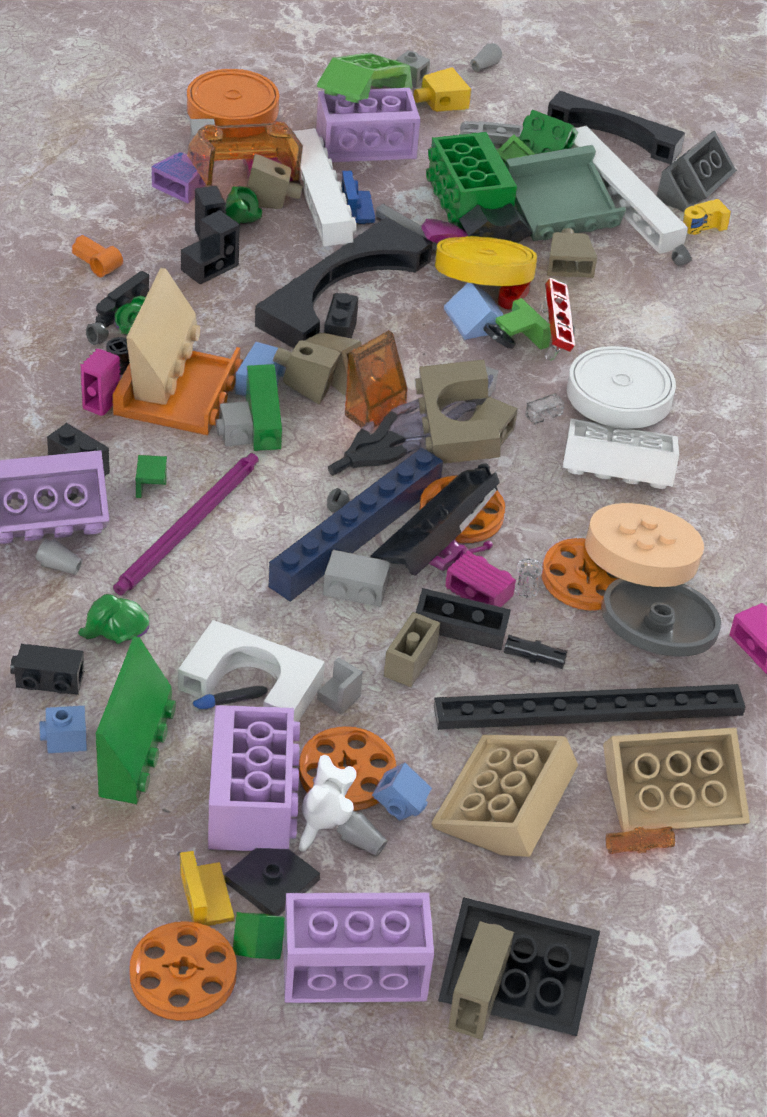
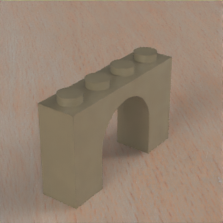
(451, 438)

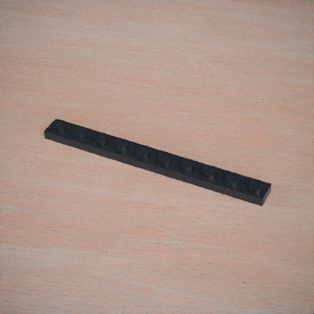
(588, 706)

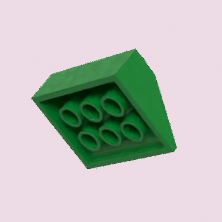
(133, 726)

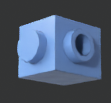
(64, 729)
(402, 792)

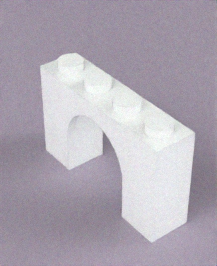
(228, 648)

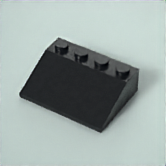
(545, 968)

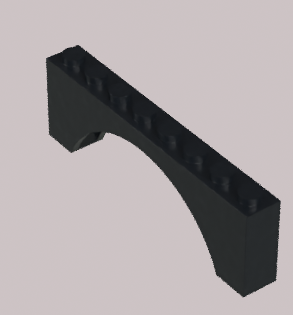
(384, 246)

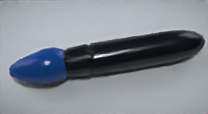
(209, 700)

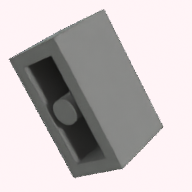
(356, 578)

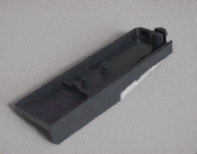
(440, 520)

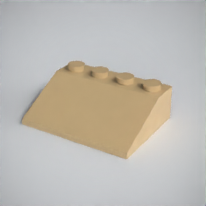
(161, 340)
(677, 779)
(507, 792)

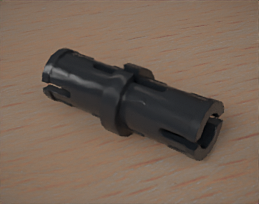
(535, 651)

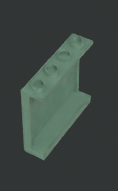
(562, 192)

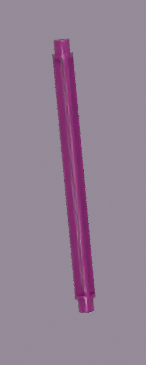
(185, 524)

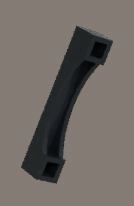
(657, 139)

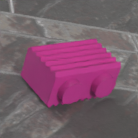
(99, 381)
(479, 581)

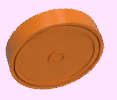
(233, 98)

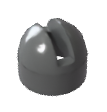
(681, 256)
(96, 333)
(337, 494)

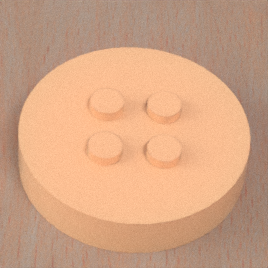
(644, 545)

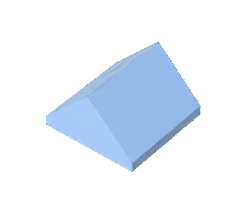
(472, 310)

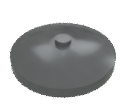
(661, 619)

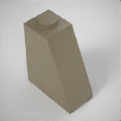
(341, 345)
(480, 980)

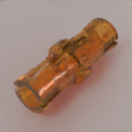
(640, 840)

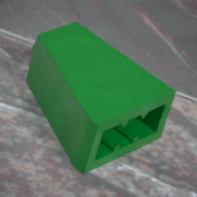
(264, 407)

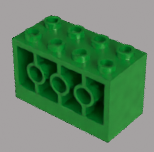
(468, 173)

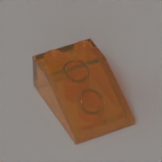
(374, 381)

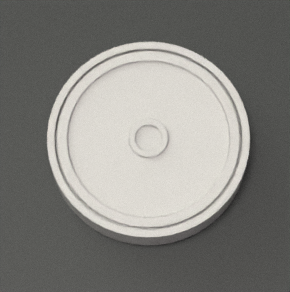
(621, 387)

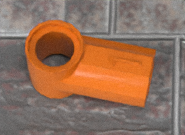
(101, 259)

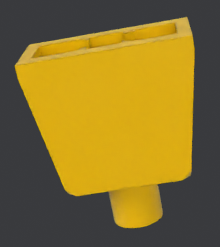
(444, 91)

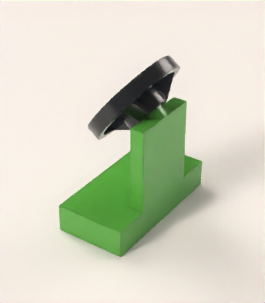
(521, 319)

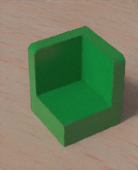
(150, 471)
(258, 935)

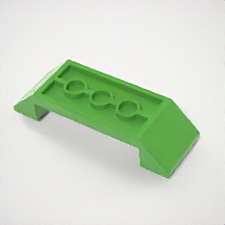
(356, 74)

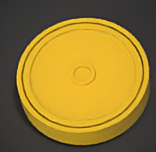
(485, 261)

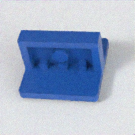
(359, 201)

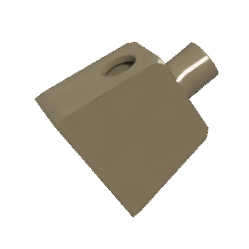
(271, 182)
(571, 255)
(308, 369)

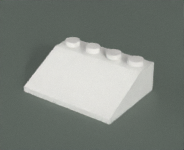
(621, 453)

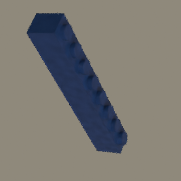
(353, 524)

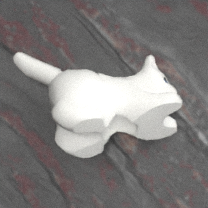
(326, 802)

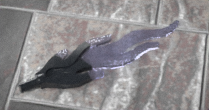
(395, 428)

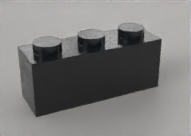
(465, 618)

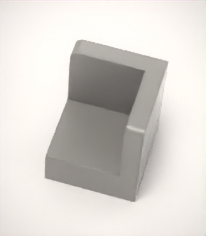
(342, 688)

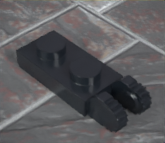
(124, 294)

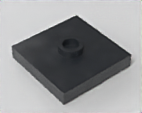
(268, 875)

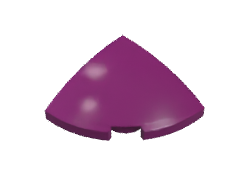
(438, 230)

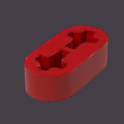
(508, 294)

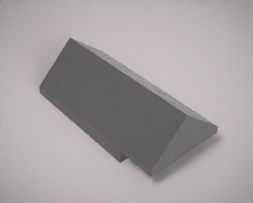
(695, 174)

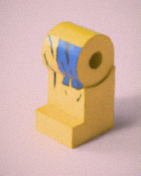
(706, 216)

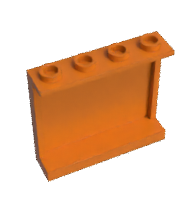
(196, 396)

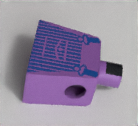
(177, 177)

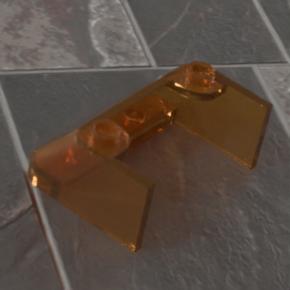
(243, 142)

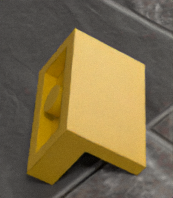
(205, 891)

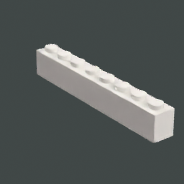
(324, 192)
(643, 208)

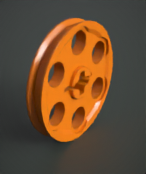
(490, 522)
(574, 576)
(357, 758)
(167, 970)

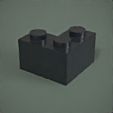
(215, 251)
(71, 440)

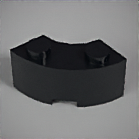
(497, 223)

